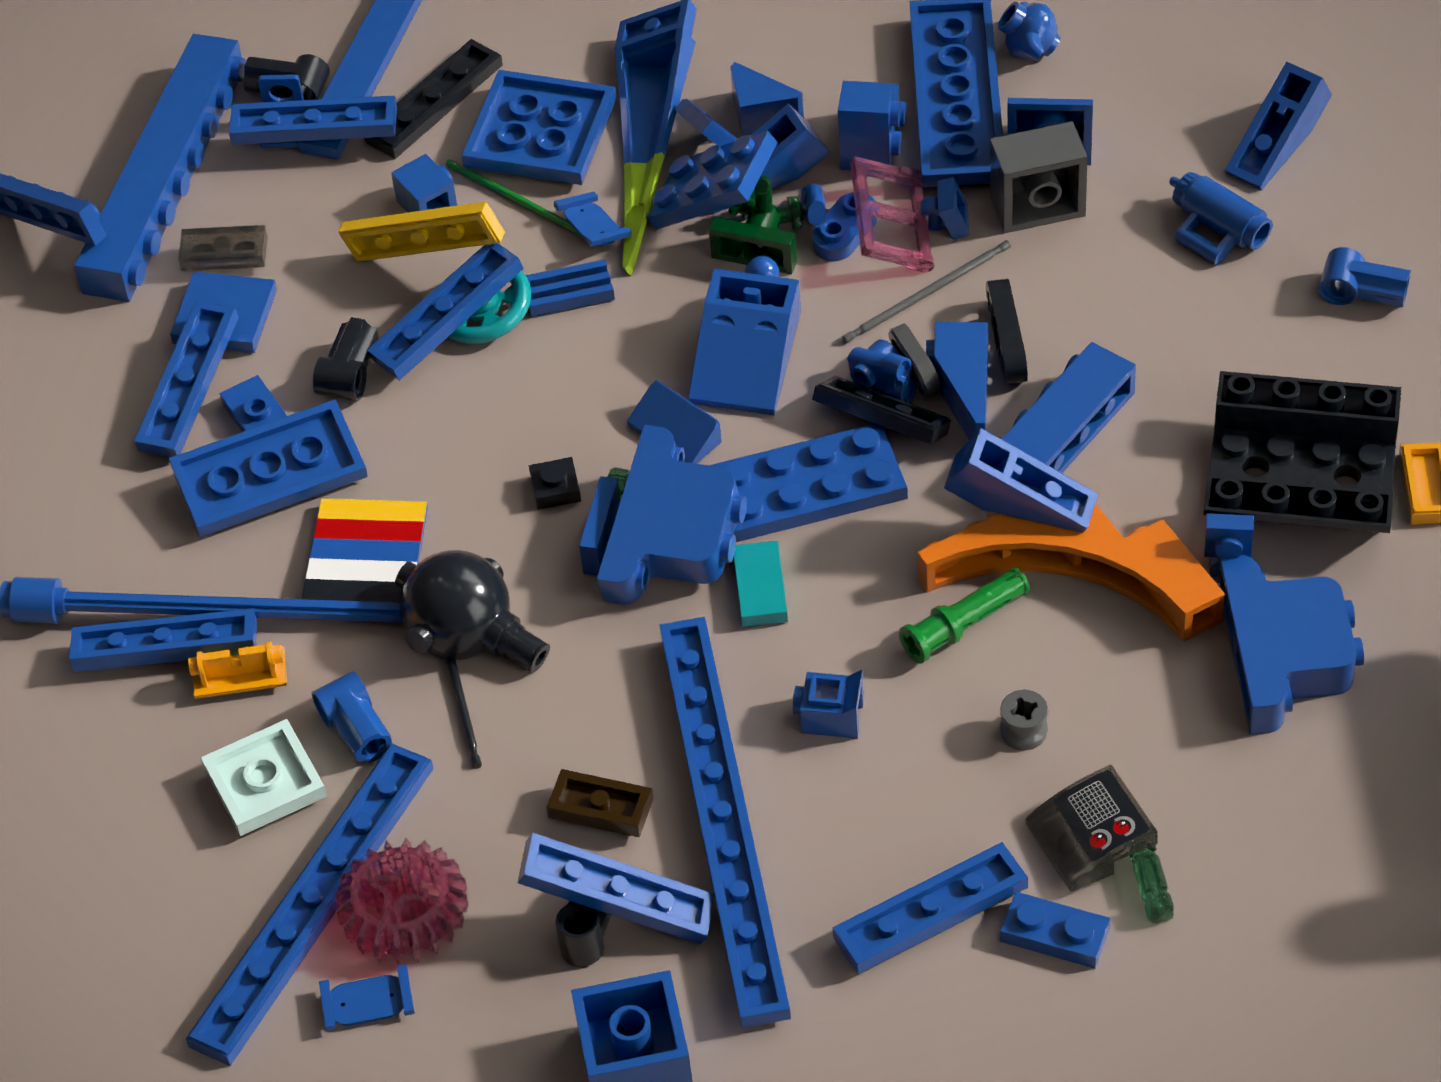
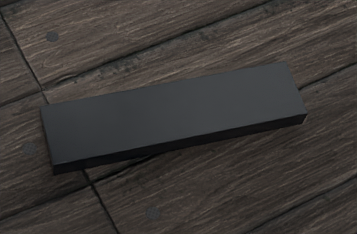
(438, 95)

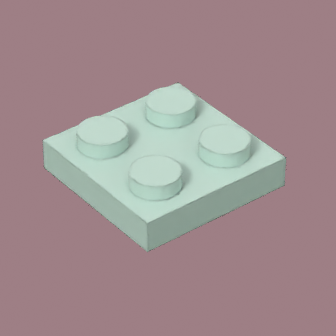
(263, 777)

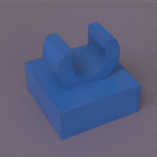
(947, 209)

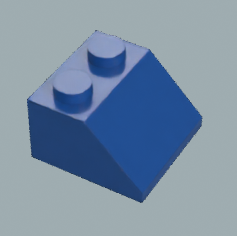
(1036, 113)

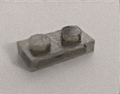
(223, 248)

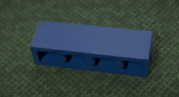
(1074, 407)

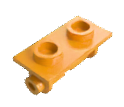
(251, 670)

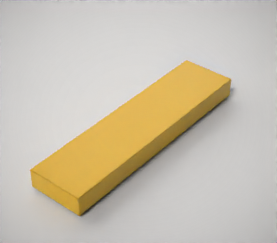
(421, 232)

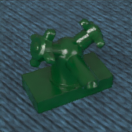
(759, 234)

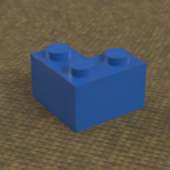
(870, 122)

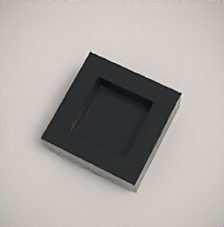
(554, 483)

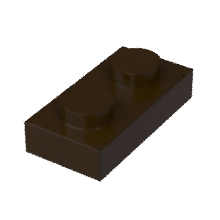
(600, 803)

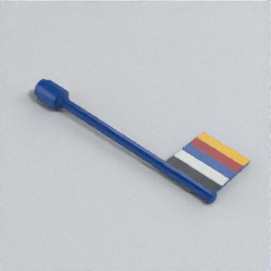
(348, 574)

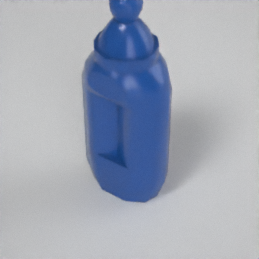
(813, 203)

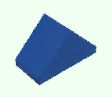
(760, 97)

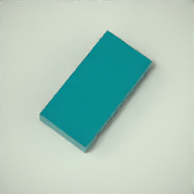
(760, 583)

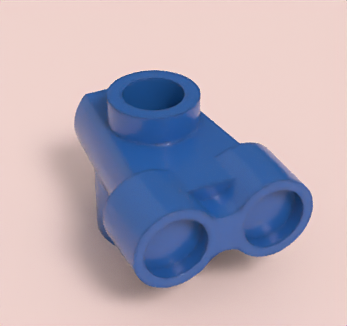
(883, 369)

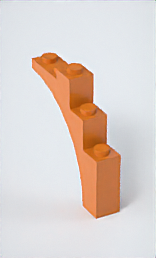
(1144, 566)

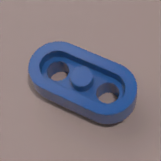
(838, 232)

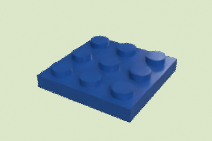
(539, 127)

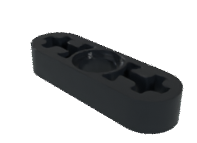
(1006, 331)

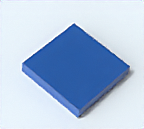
(248, 295)

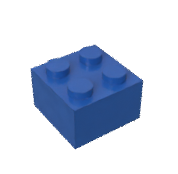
(632, 1030)

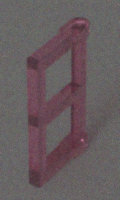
(915, 260)

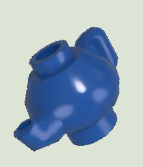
(1029, 30)

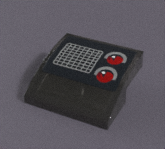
(1091, 828)

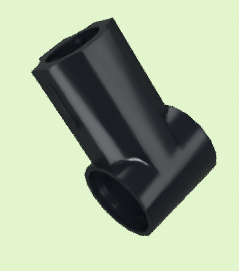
(311, 71)
(345, 368)
(581, 933)

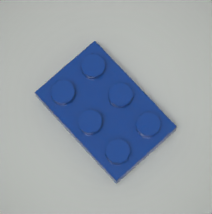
(711, 180)

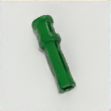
(948, 623)

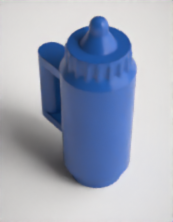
(1221, 211)

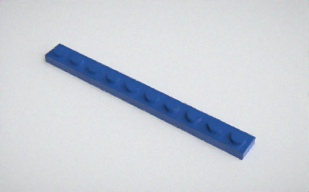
(724, 824)

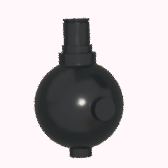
(461, 607)

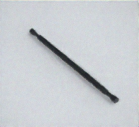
(464, 713)

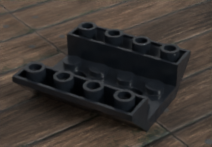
(1304, 440)

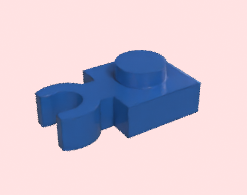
(1227, 537)

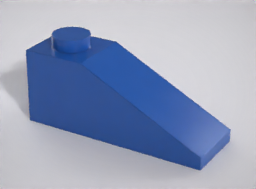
(1279, 125)
(796, 149)
(962, 369)
(1018, 485)

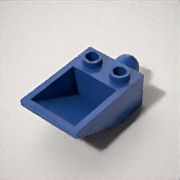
(745, 338)

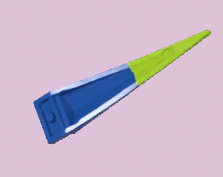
(651, 72)

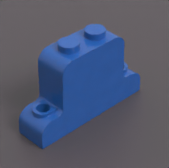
(670, 521)
(1286, 639)

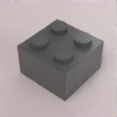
(1038, 177)

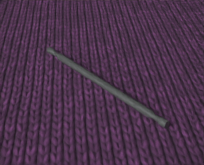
(926, 291)

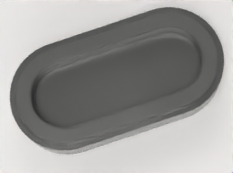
(922, 369)

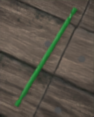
(511, 195)

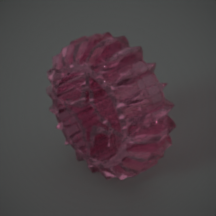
(410, 914)

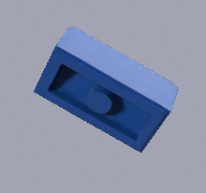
(689, 424)

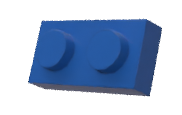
(1055, 929)

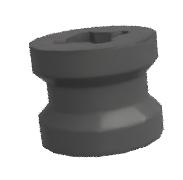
(1017, 730)

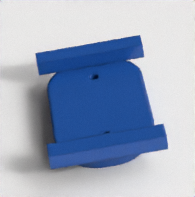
(591, 220)
(366, 999)

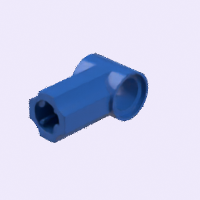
(1350, 277)
(350, 711)

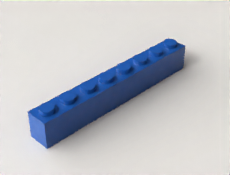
(161, 167)

